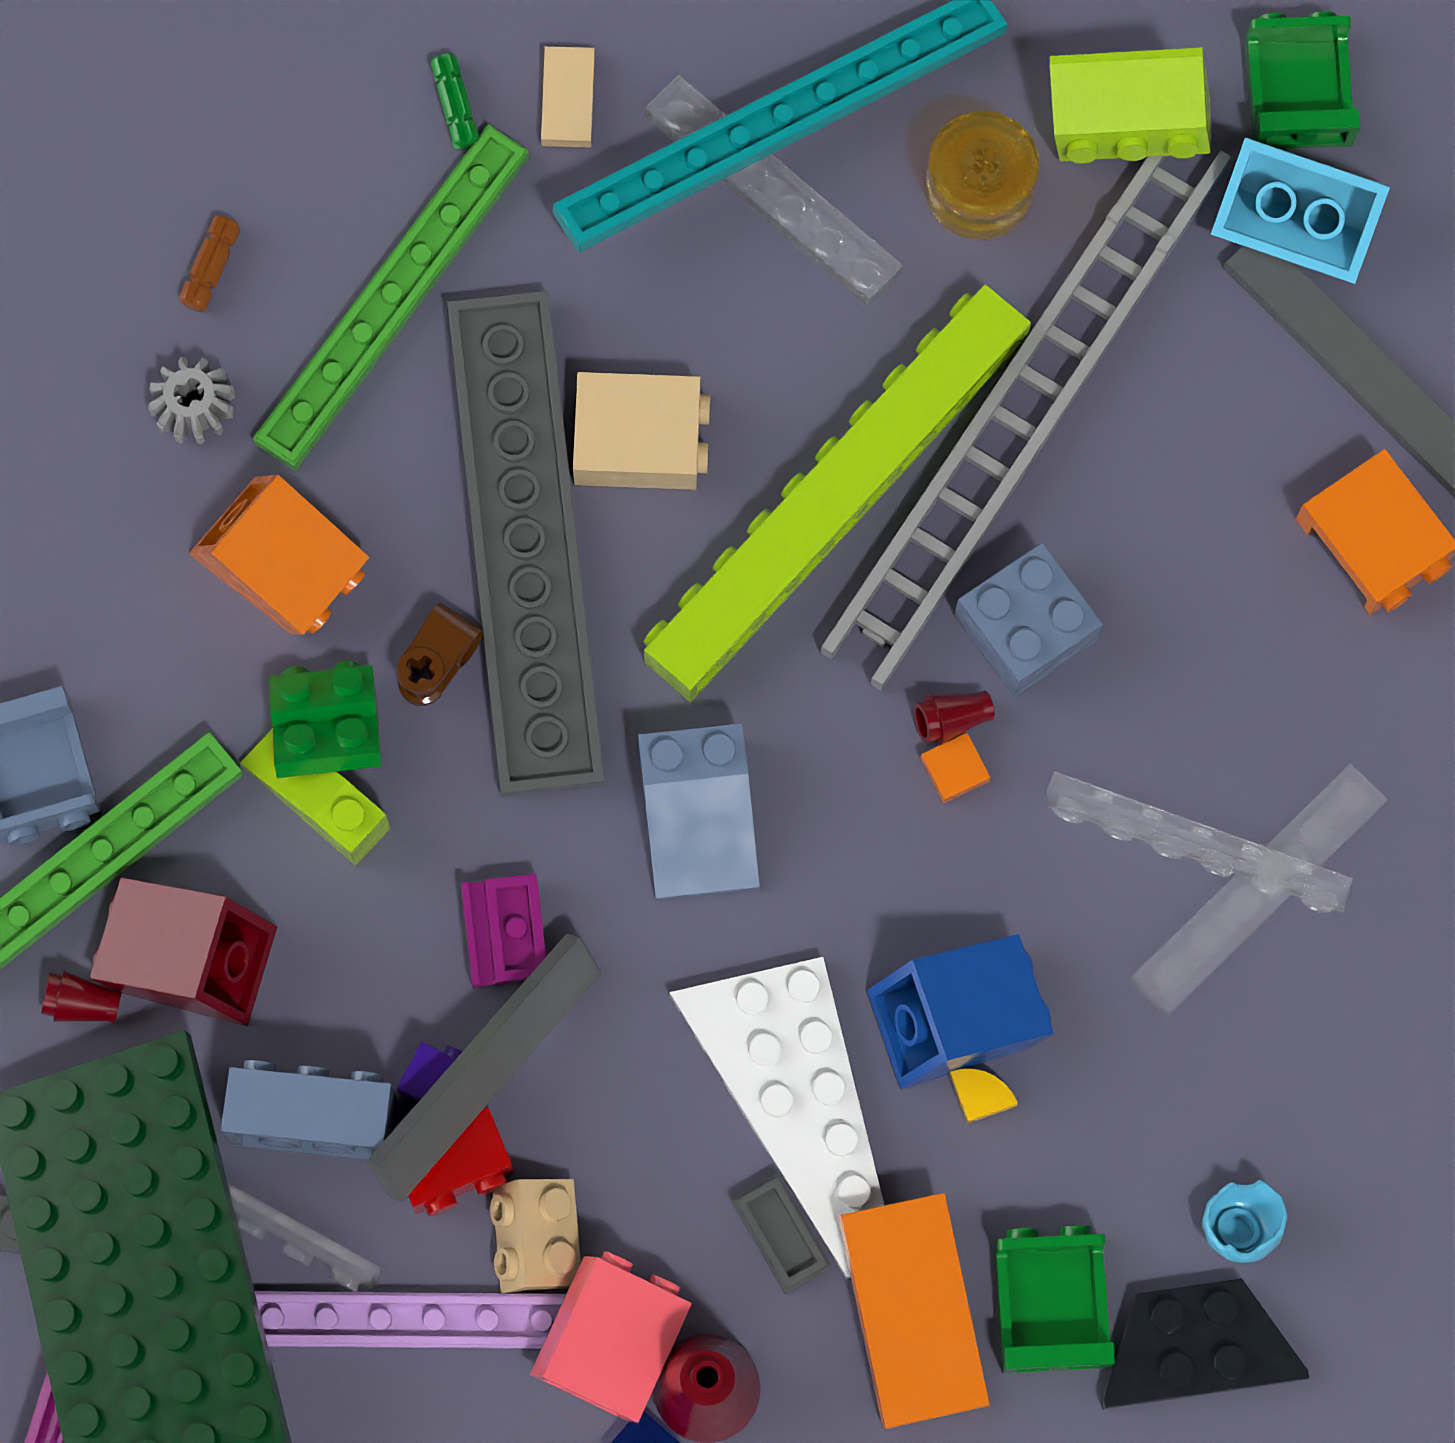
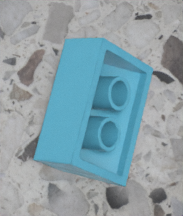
(1300, 210)

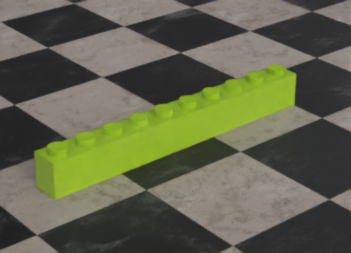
(835, 493)

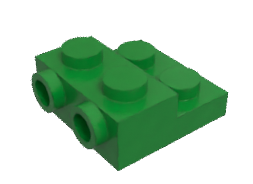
(324, 720)

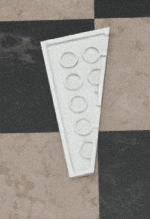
(791, 1077)

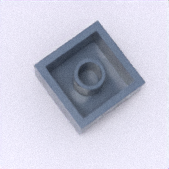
(1028, 619)

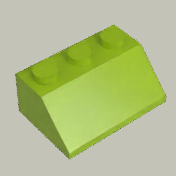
(1131, 105)

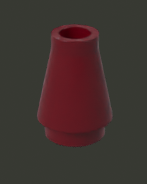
(950, 715)
(79, 1000)

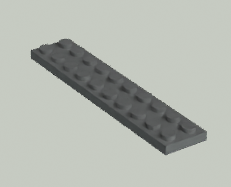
(525, 545)

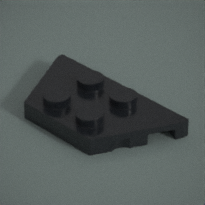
(1198, 1345)

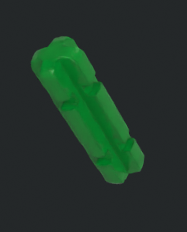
(454, 101)

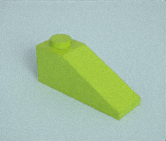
(323, 802)

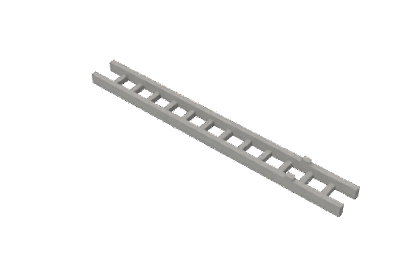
(991, 409)

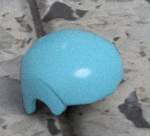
(1245, 1221)

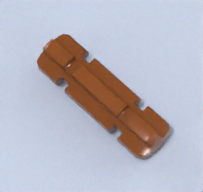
(209, 263)

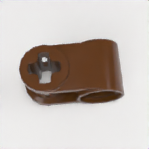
(442, 648)

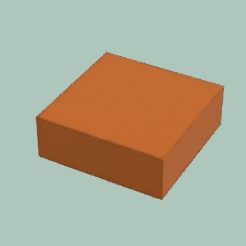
(955, 768)

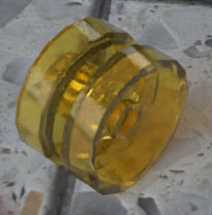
(981, 175)

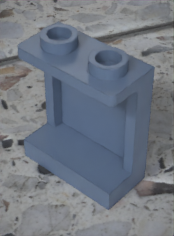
(42, 768)

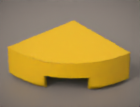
(981, 1094)

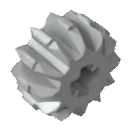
(200, 414)

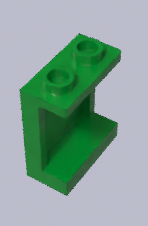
(1301, 81)
(1052, 1301)

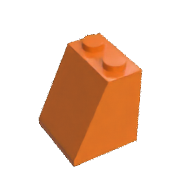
(281, 555)

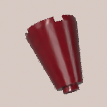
(712, 1412)

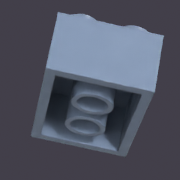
(307, 1111)

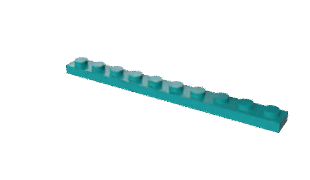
(776, 120)

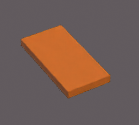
(913, 1310)

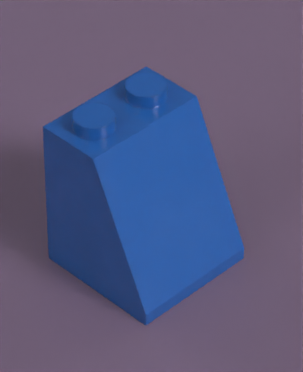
(959, 1010)

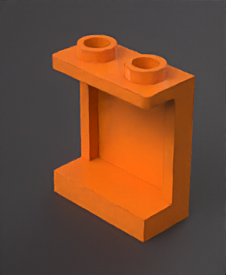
(1380, 532)

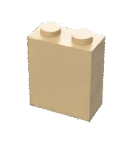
(639, 431)

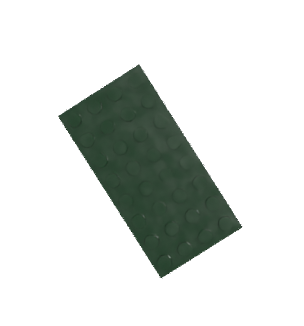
(136, 1254)

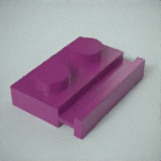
(503, 929)

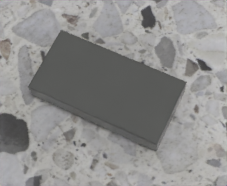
(781, 1234)

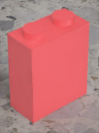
(612, 1336)

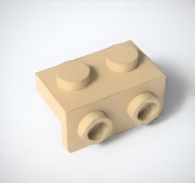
(535, 1234)

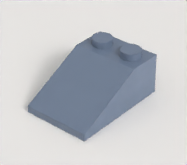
(698, 811)

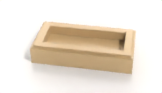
(568, 97)

